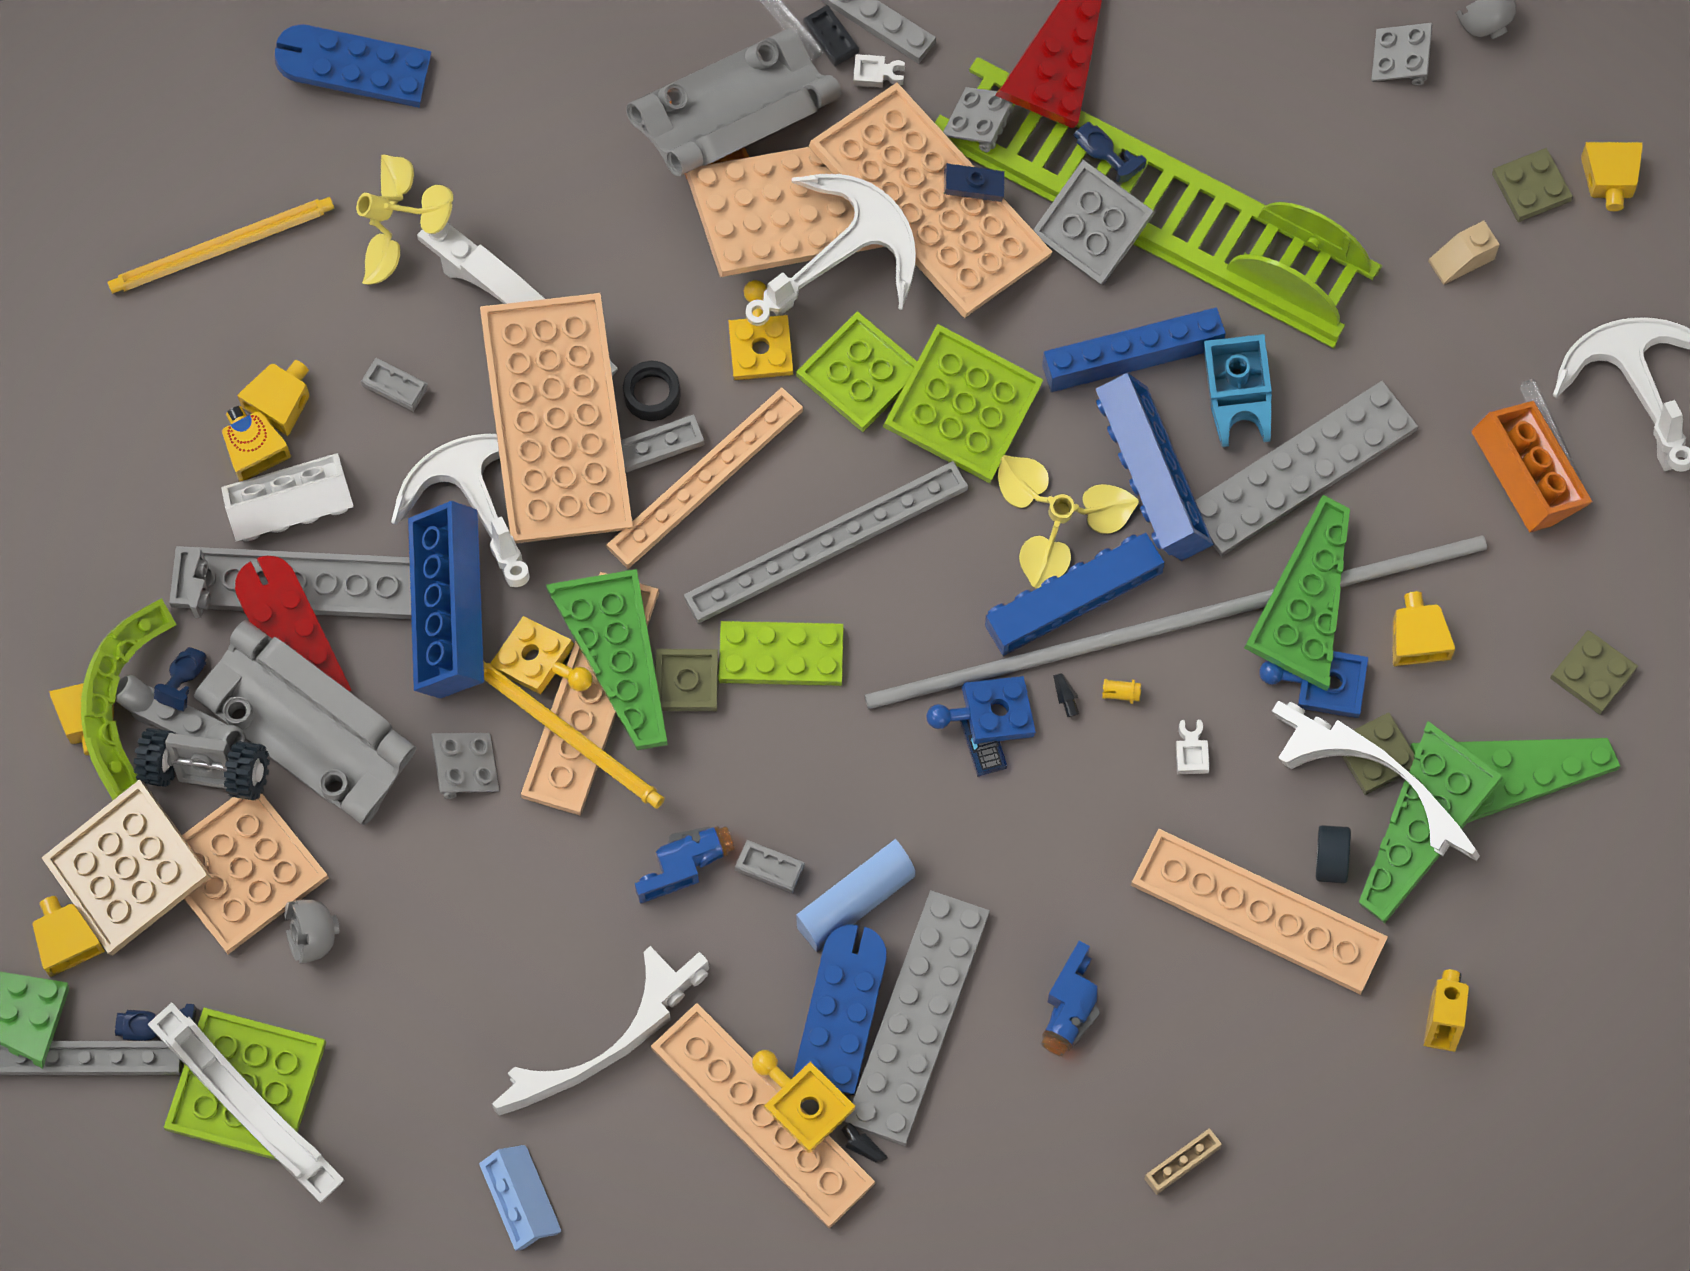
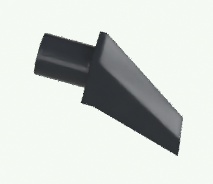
(1066, 695)
(862, 1144)

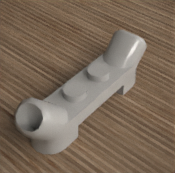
(140, 702)

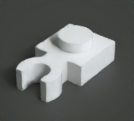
(872, 70)
(1192, 753)

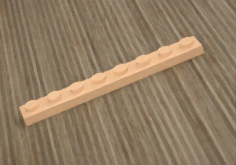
(705, 478)

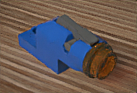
(680, 858)
(1074, 1001)

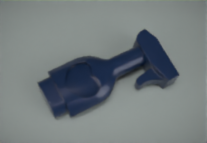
(1101, 147)
(183, 669)
(134, 1023)

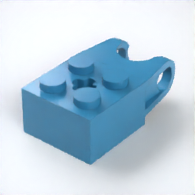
(1241, 395)

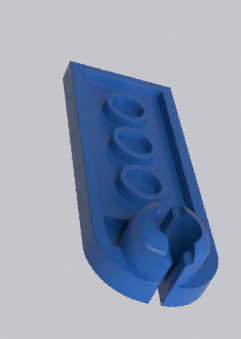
(352, 64)
(843, 1006)

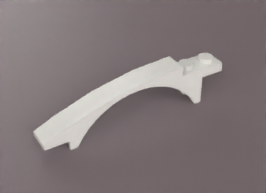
(479, 266)
(1316, 740)
(662, 989)
(245, 1103)

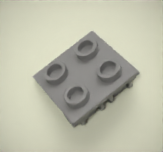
(1402, 53)
(979, 117)
(464, 763)

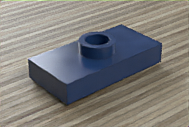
(974, 182)

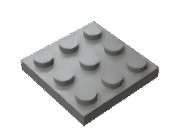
(1093, 222)

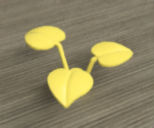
(396, 180)
(1042, 558)

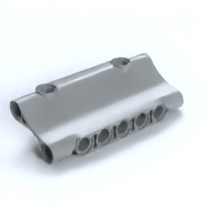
(733, 102)
(306, 721)

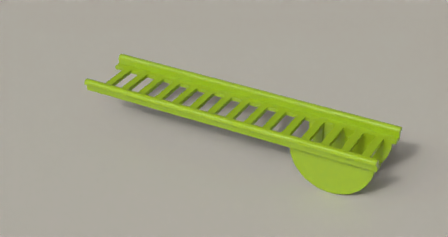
(1248, 277)

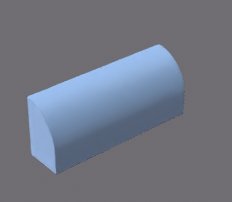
(856, 894)

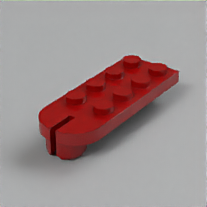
(285, 613)

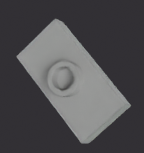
(394, 384)
(769, 866)

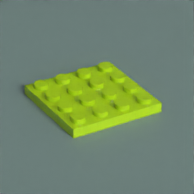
(963, 403)
(270, 1058)

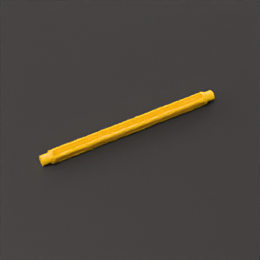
(220, 245)
(590, 750)

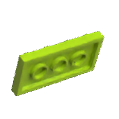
(781, 653)

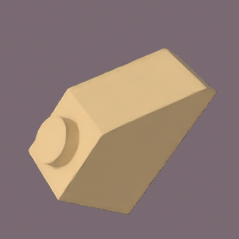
(1465, 253)

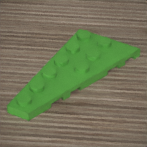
(1304, 606)
(612, 633)
(1538, 767)
(1405, 854)
(30, 1014)

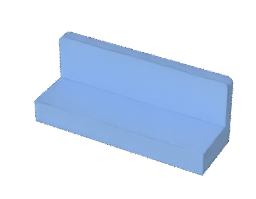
(519, 1196)

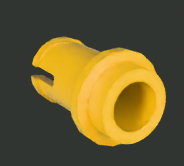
(1122, 690)

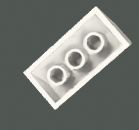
(287, 498)

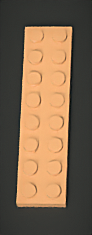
(559, 772)
(1259, 911)
(728, 1084)

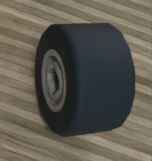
(1333, 854)

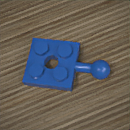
(1342, 701)
(983, 723)

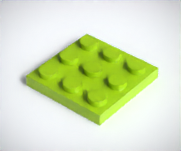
(858, 371)

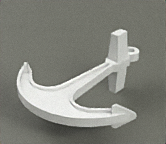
(874, 222)
(1624, 345)
(463, 464)

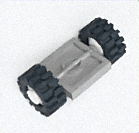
(202, 762)

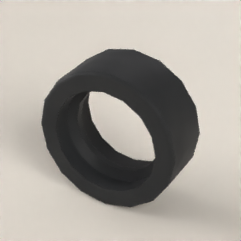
(645, 370)

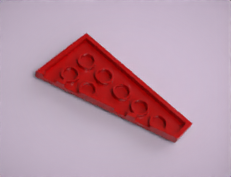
(1056, 63)

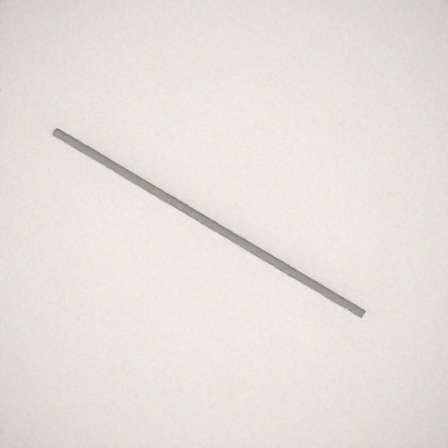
(1158, 626)

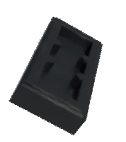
(831, 35)

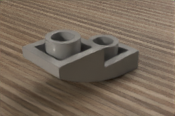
(196, 588)

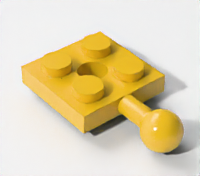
(744, 335)
(538, 672)
(806, 1085)

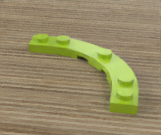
(101, 688)

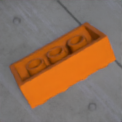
(1531, 465)

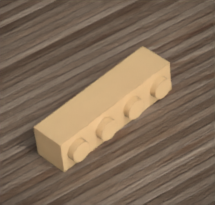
(1182, 1161)

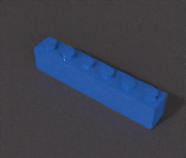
(1131, 349)
(1073, 593)

